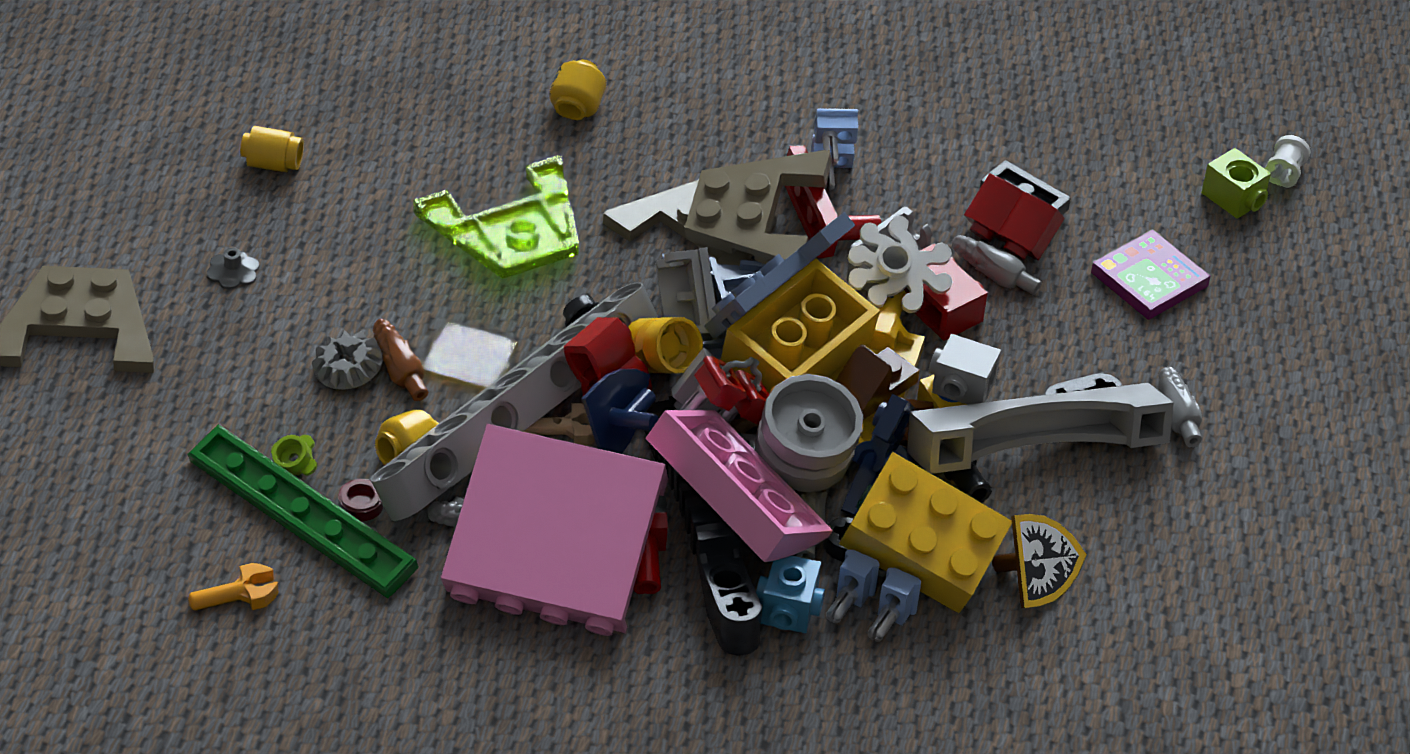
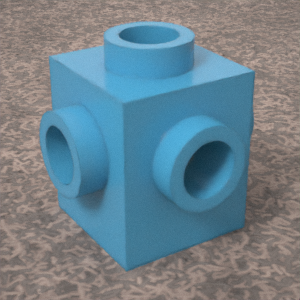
(789, 602)

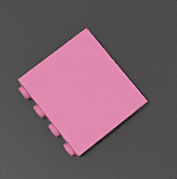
(553, 529)

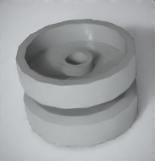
(809, 431)

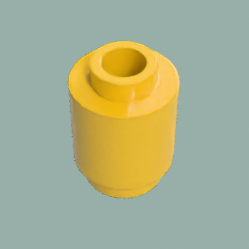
(272, 149)

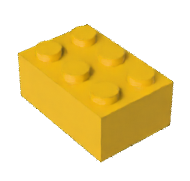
(802, 327)
(927, 531)

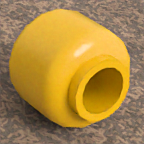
(577, 89)
(401, 432)

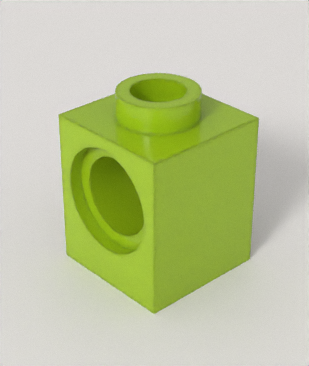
(1236, 183)

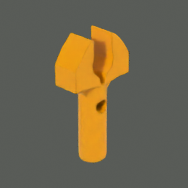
(241, 589)

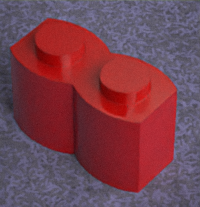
(1013, 217)
(600, 350)

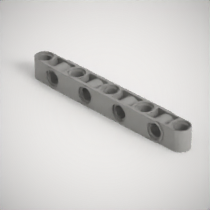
(511, 402)

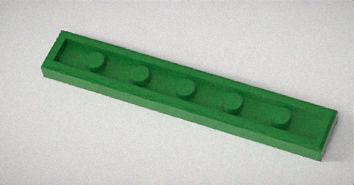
(303, 511)

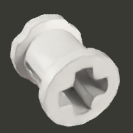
(1290, 154)

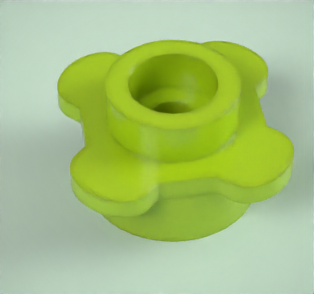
(291, 446)

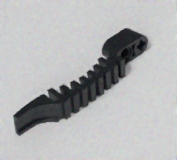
(725, 582)

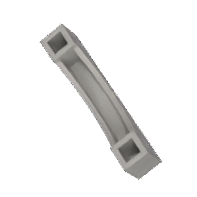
(960, 434)

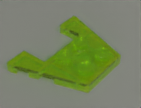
(513, 234)

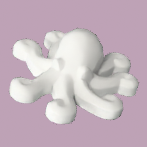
(897, 265)

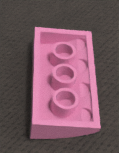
(737, 483)

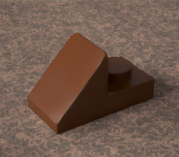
(876, 377)

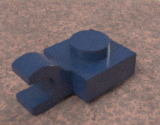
(890, 426)

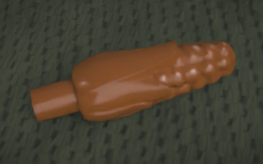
(401, 363)

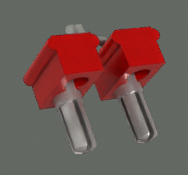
(731, 391)

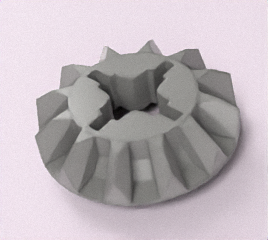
(341, 373)

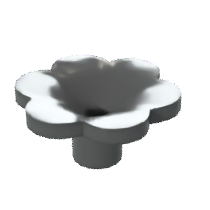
(233, 269)

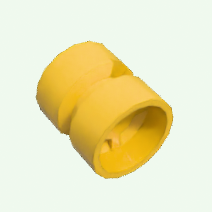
(666, 343)

